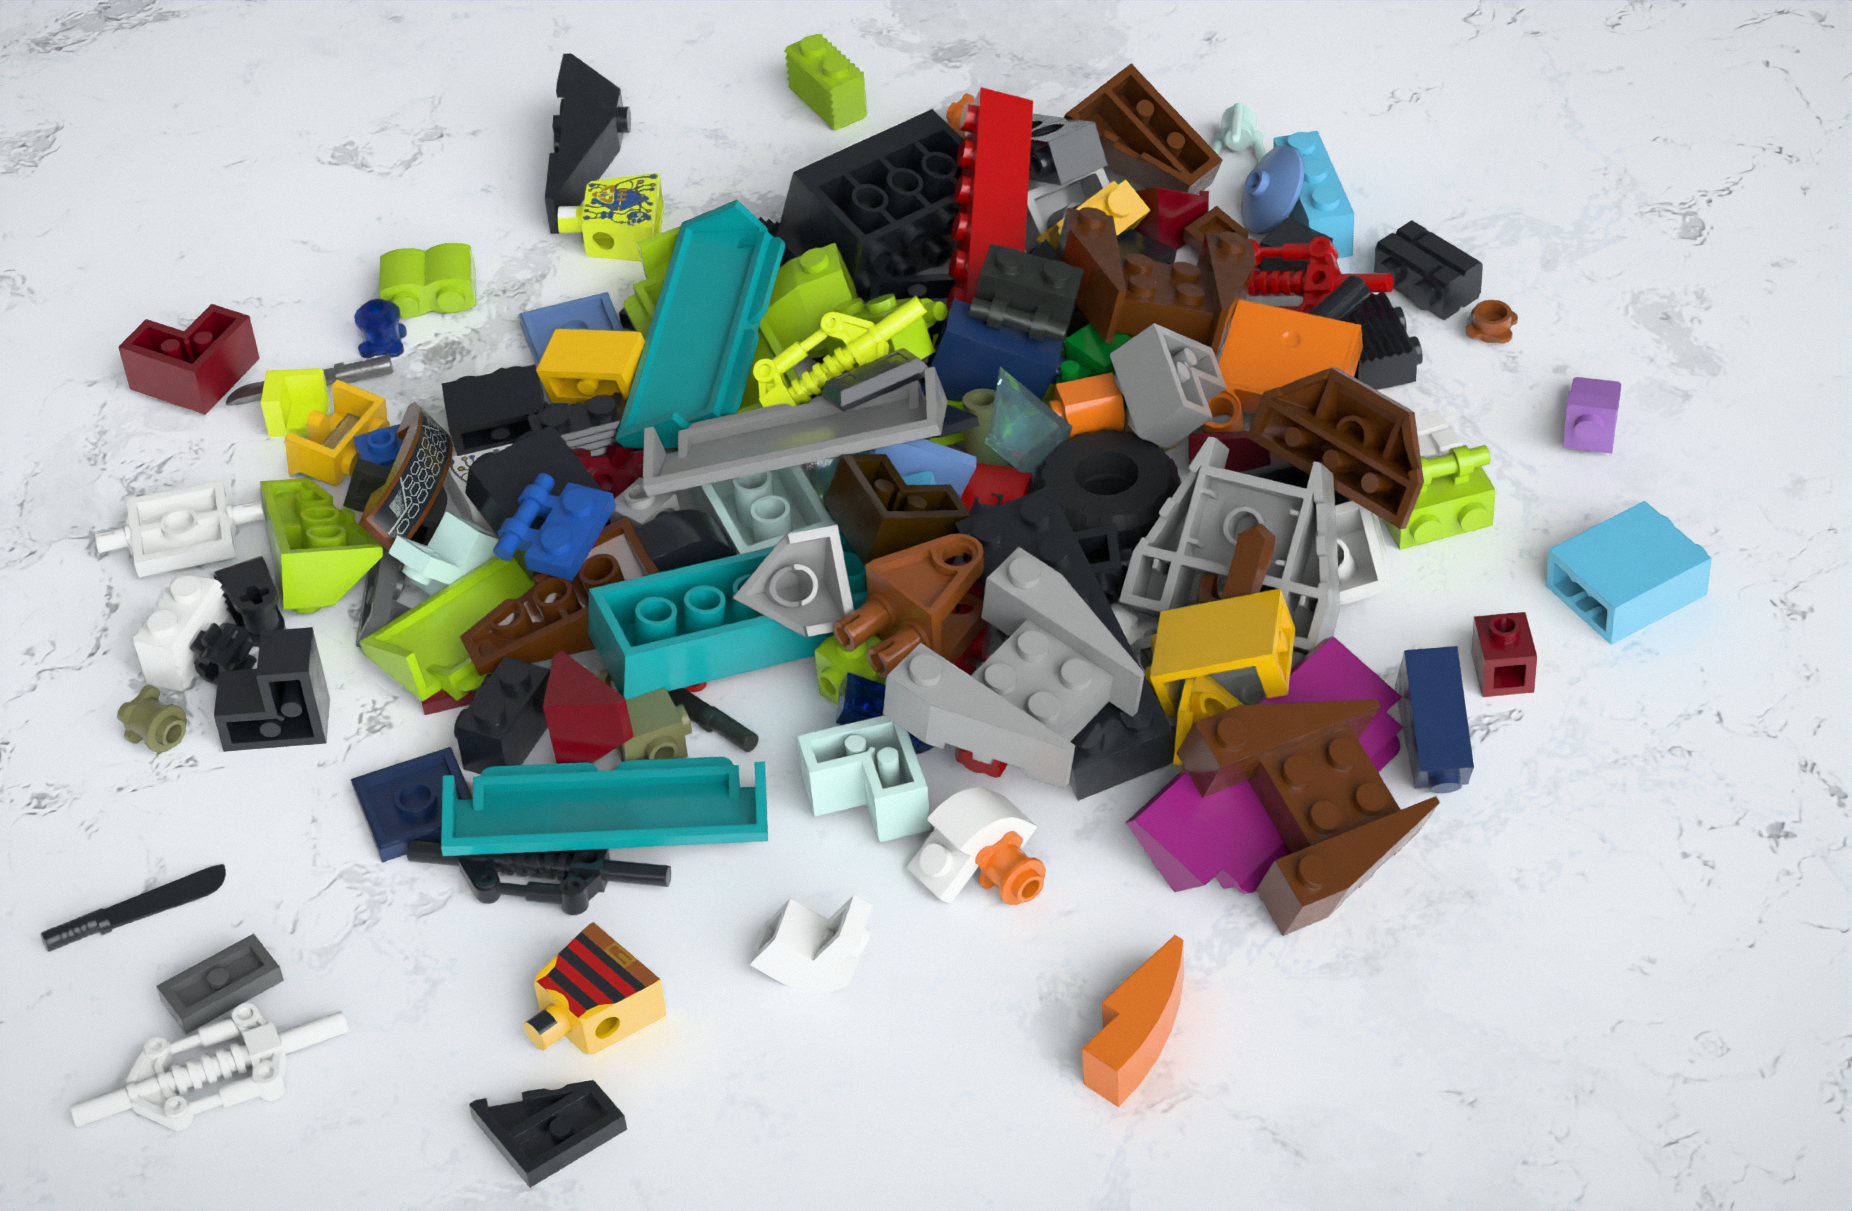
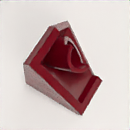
(1170, 214)
(583, 713)

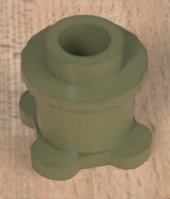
(152, 720)

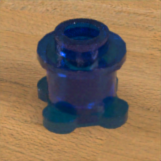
(380, 329)

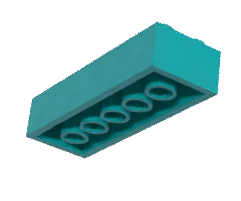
(690, 630)

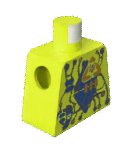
(616, 216)

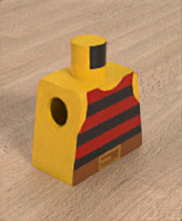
(594, 994)

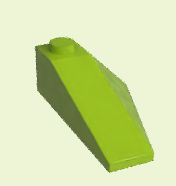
(806, 292)
(314, 544)

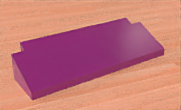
(1230, 830)

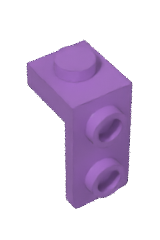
(1591, 415)

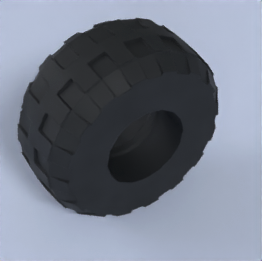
(1110, 481)

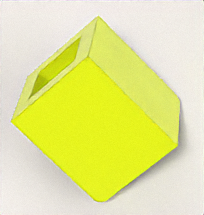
(291, 397)

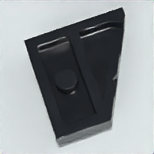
(550, 1127)

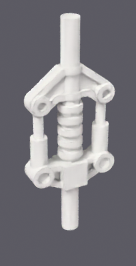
(152, 1088)

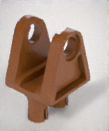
(913, 603)

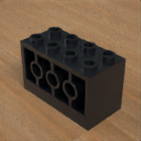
(880, 202)

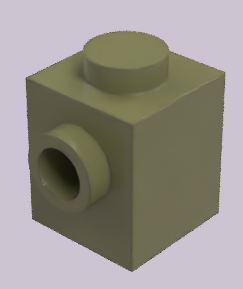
(657, 728)

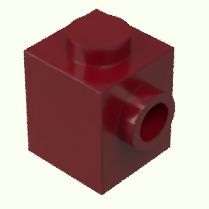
(1504, 654)

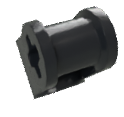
(251, 597)

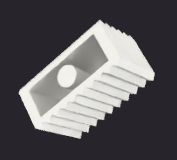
(170, 630)

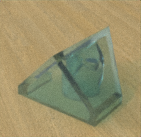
(1023, 426)

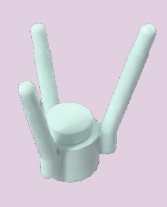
(1239, 131)

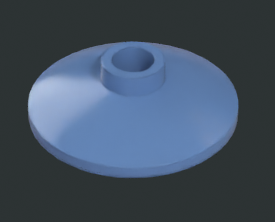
(1272, 189)

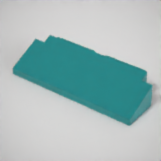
(703, 325)
(595, 809)

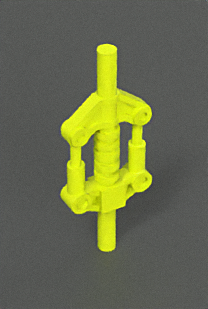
(863, 344)

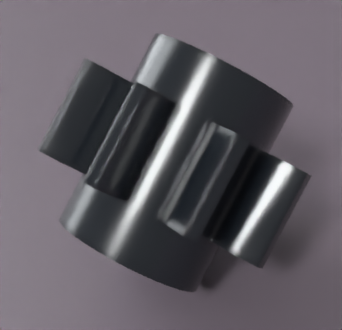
(222, 649)

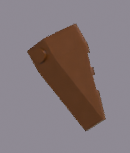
(556, 610)

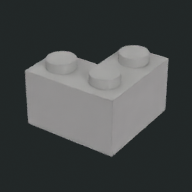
(1166, 383)

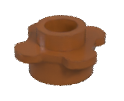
(1492, 322)

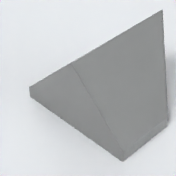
(802, 582)

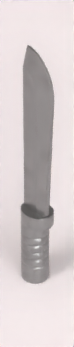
(345, 373)

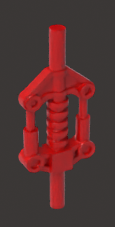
(1314, 284)

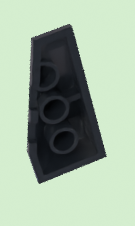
(585, 134)

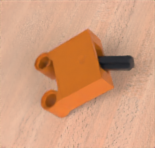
(1280, 345)

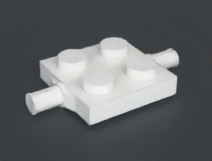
(180, 528)

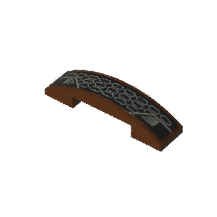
(413, 480)

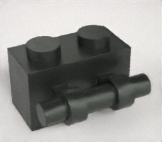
(1026, 293)

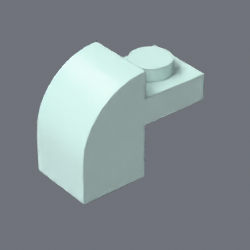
(452, 552)

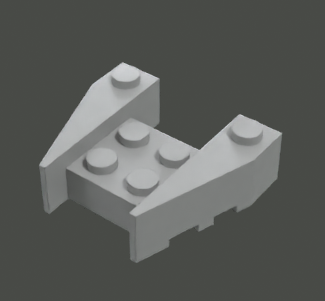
(1201, 533)
(1032, 689)

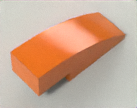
(1135, 1025)

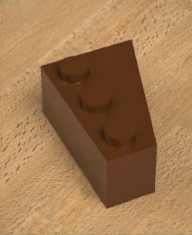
(1147, 136)

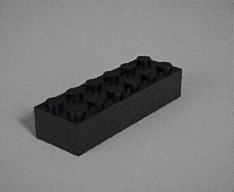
(1113, 743)

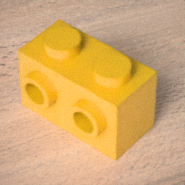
(589, 364)

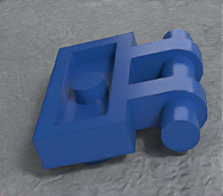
(567, 533)

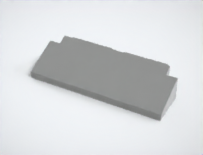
(791, 436)

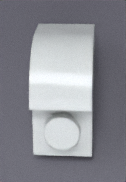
(962, 828)
(811, 950)

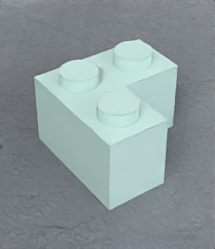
(867, 766)

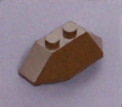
(1351, 431)

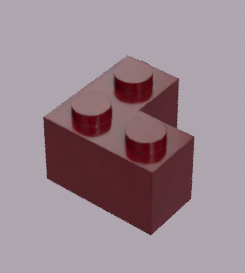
(190, 365)

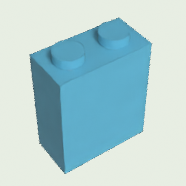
(1628, 572)

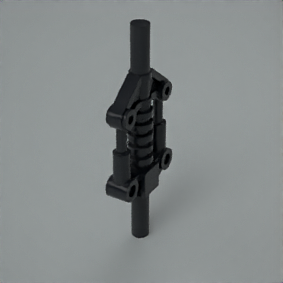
(580, 875)

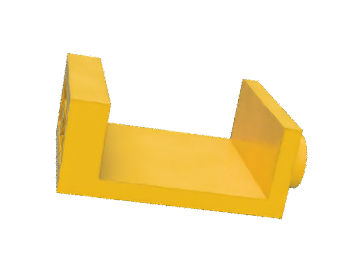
(1220, 639)

